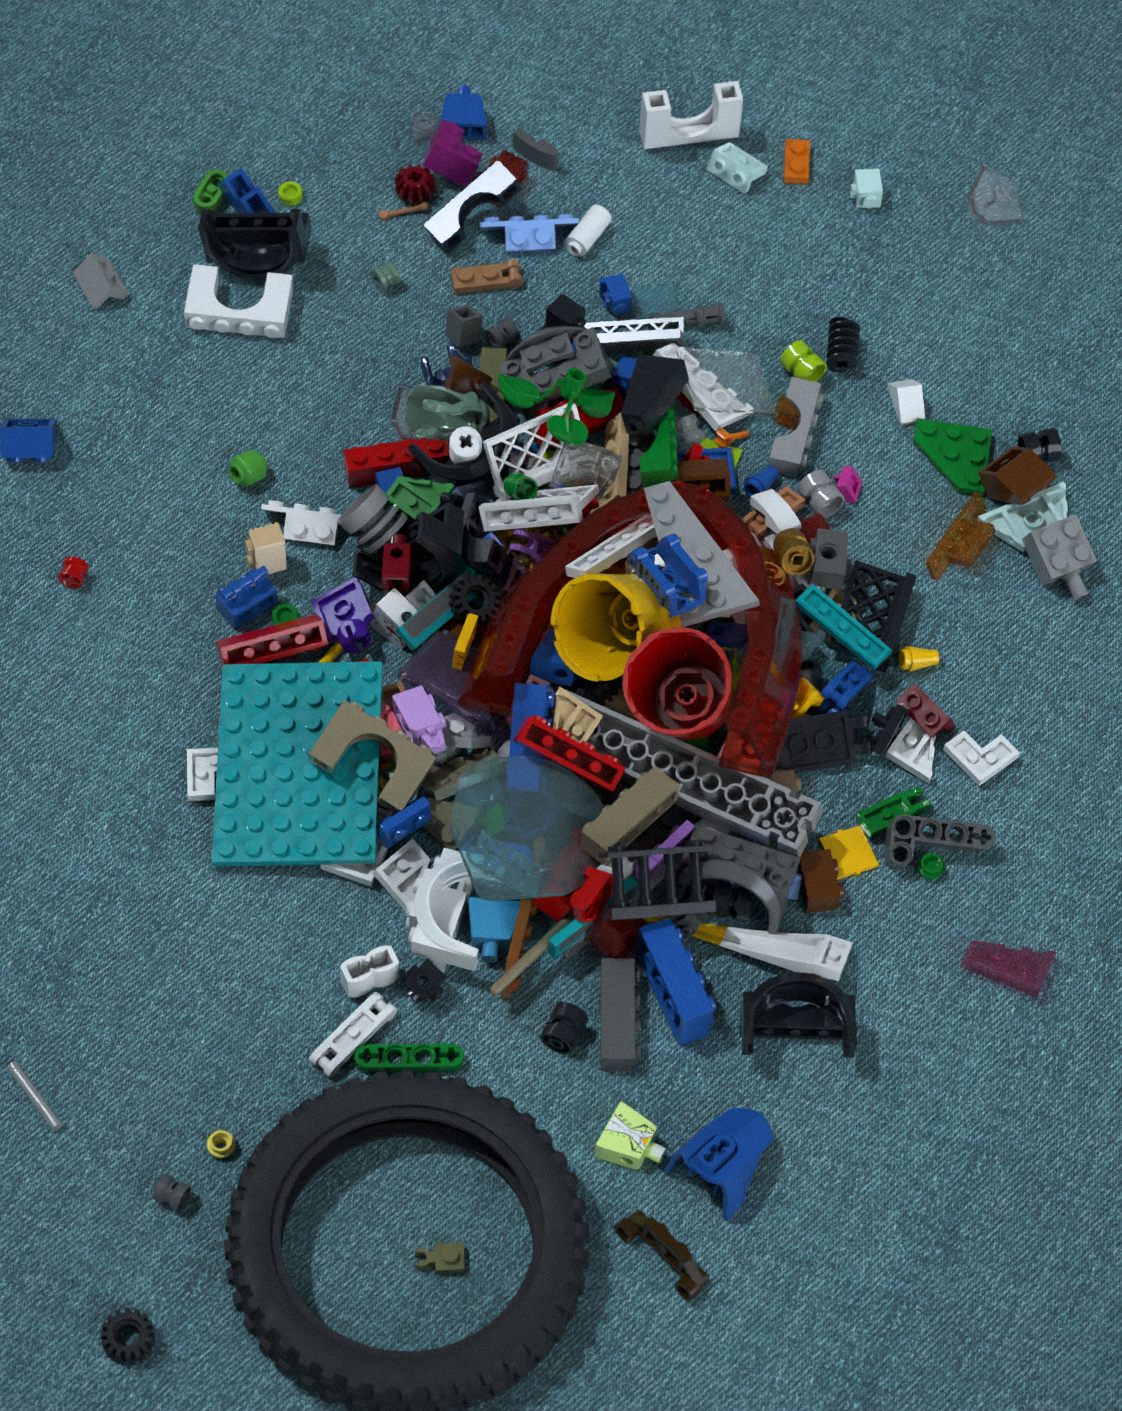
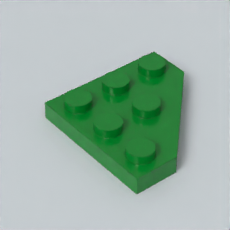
(955, 452)

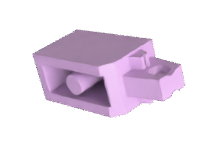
(419, 718)

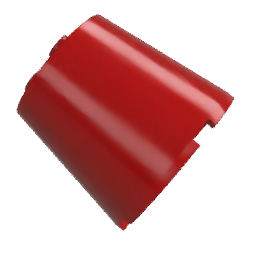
(670, 668)

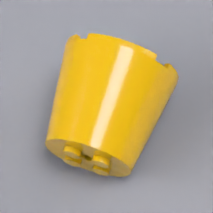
(602, 622)

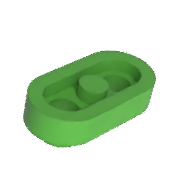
(209, 192)

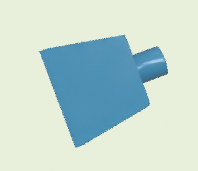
(492, 926)

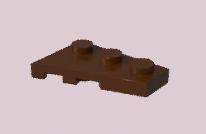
(465, 377)

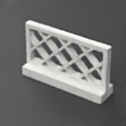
(539, 471)
(546, 509)

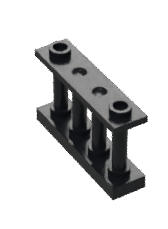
(671, 904)

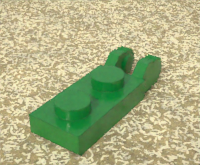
(877, 817)

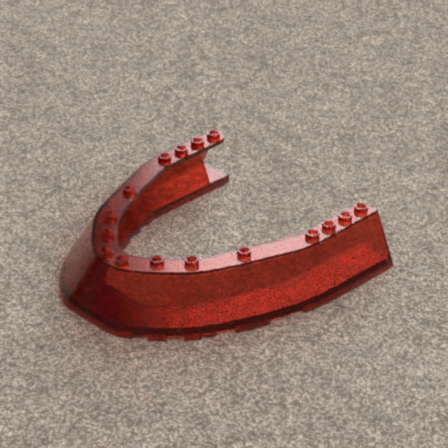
(772, 666)

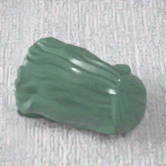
(439, 411)

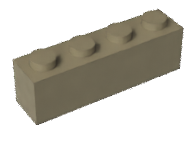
(630, 813)

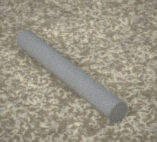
(34, 1096)

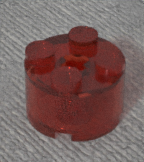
(615, 937)

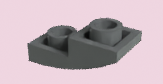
(538, 153)

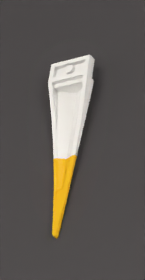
(793, 951)

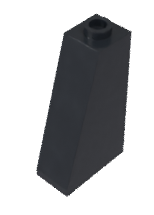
(651, 392)

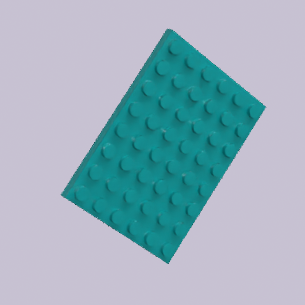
(268, 795)

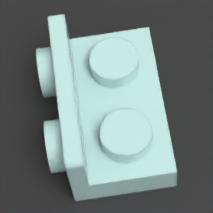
(735, 166)

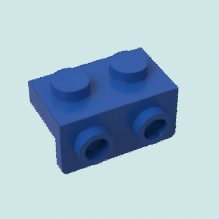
(400, 825)

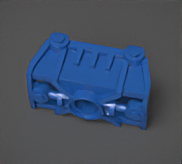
(679, 570)

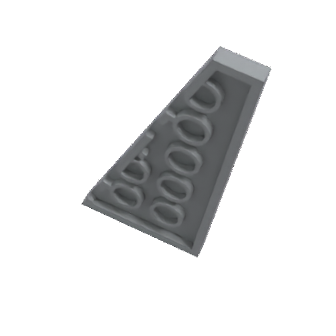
(725, 587)

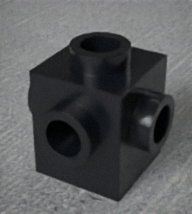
(428, 972)

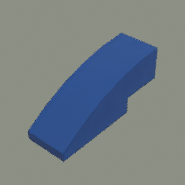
(243, 194)

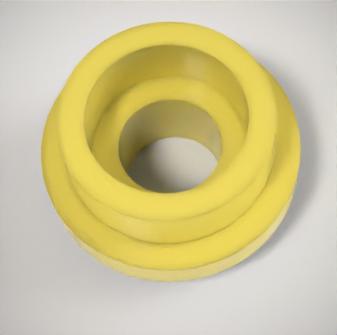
(221, 1137)

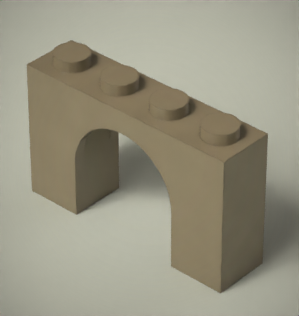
(353, 725)

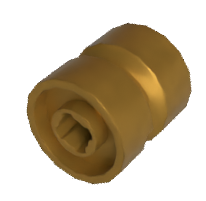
(793, 551)

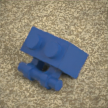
(246, 598)

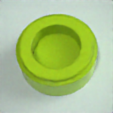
(290, 193)

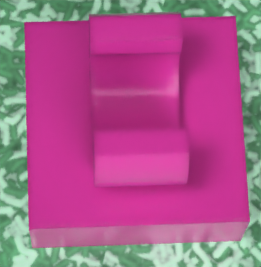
(848, 483)

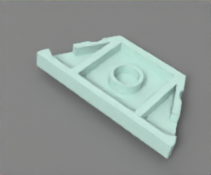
(1016, 521)

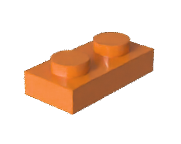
(796, 161)

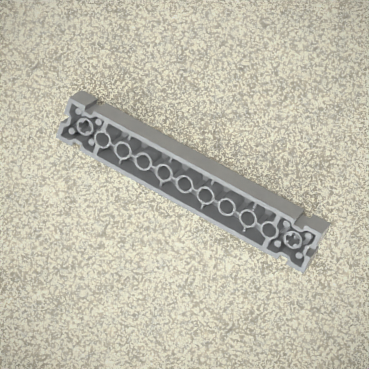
(722, 795)

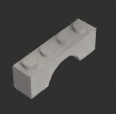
(788, 450)

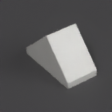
(907, 401)

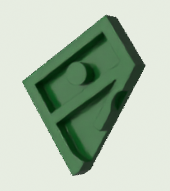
(417, 495)

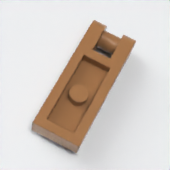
(486, 277)

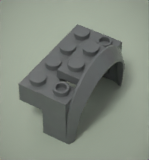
(553, 345)
(748, 864)

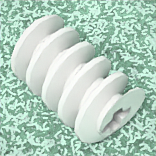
(465, 446)

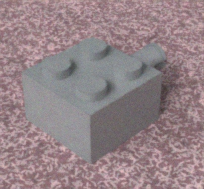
(1061, 553)

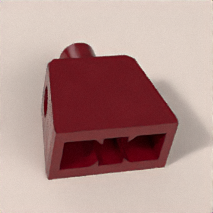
(397, 565)

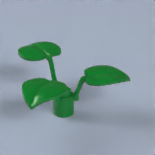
(591, 401)

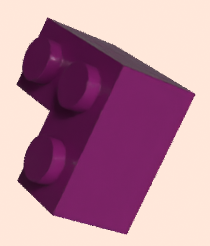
(451, 157)

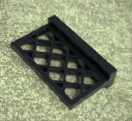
(894, 615)

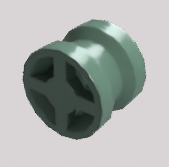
(385, 276)

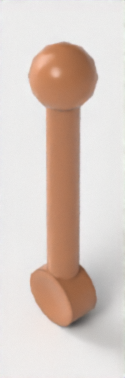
(383, 214)

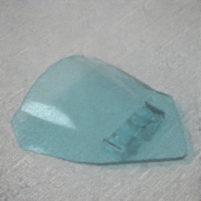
(522, 827)

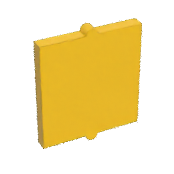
(851, 851)

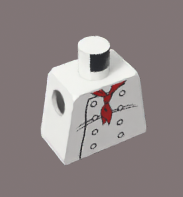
(391, 614)

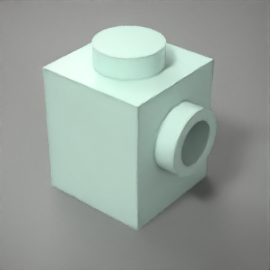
(867, 188)

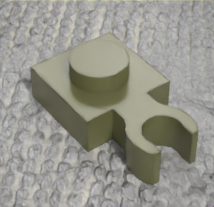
(446, 1258)

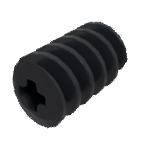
(842, 344)

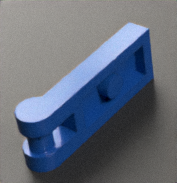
(847, 684)

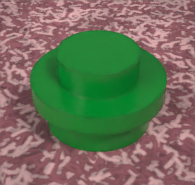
(930, 866)

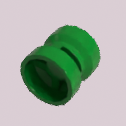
(526, 488)

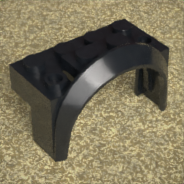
(228, 230)
(454, 474)
(432, 532)
(780, 1020)

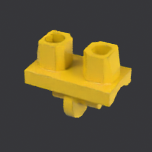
(806, 697)

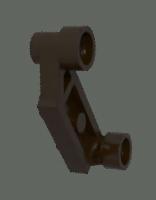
(671, 1250)

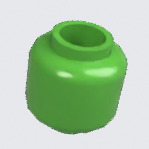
(248, 468)

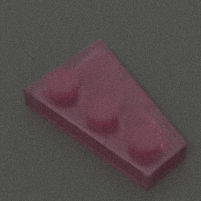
(1011, 967)

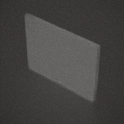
(726, 382)

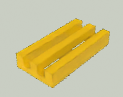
(464, 641)

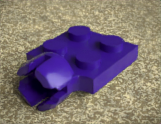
(346, 615)

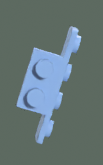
(529, 234)

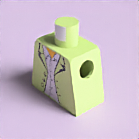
(629, 1139)

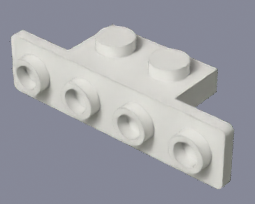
(305, 524)

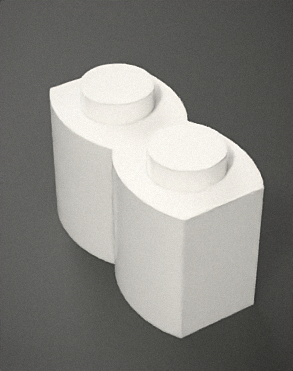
(363, 973)

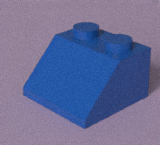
(27, 439)

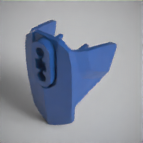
(727, 1154)

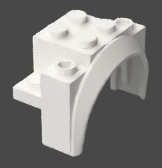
(438, 912)

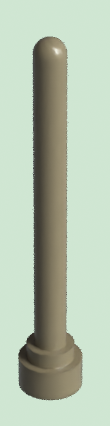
(530, 956)

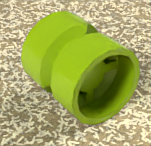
(802, 362)

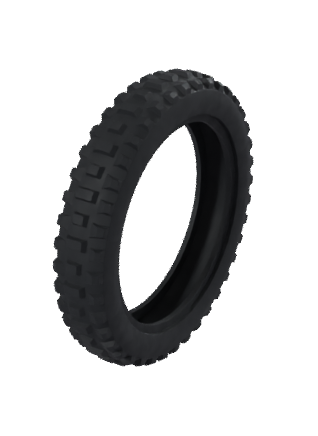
(388, 1109)

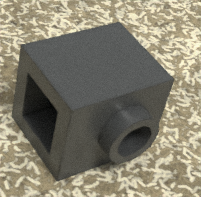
(463, 325)

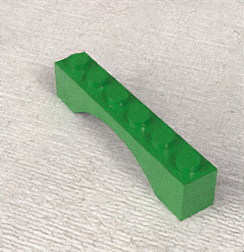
(661, 459)

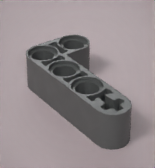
(940, 837)

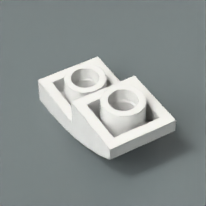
(776, 511)

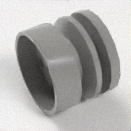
(373, 520)

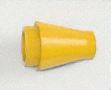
(917, 658)

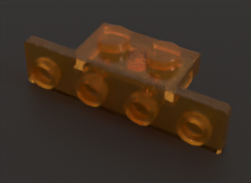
(963, 539)

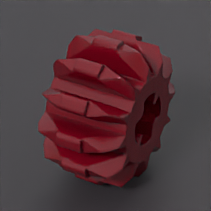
(414, 184)

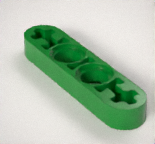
(409, 1052)

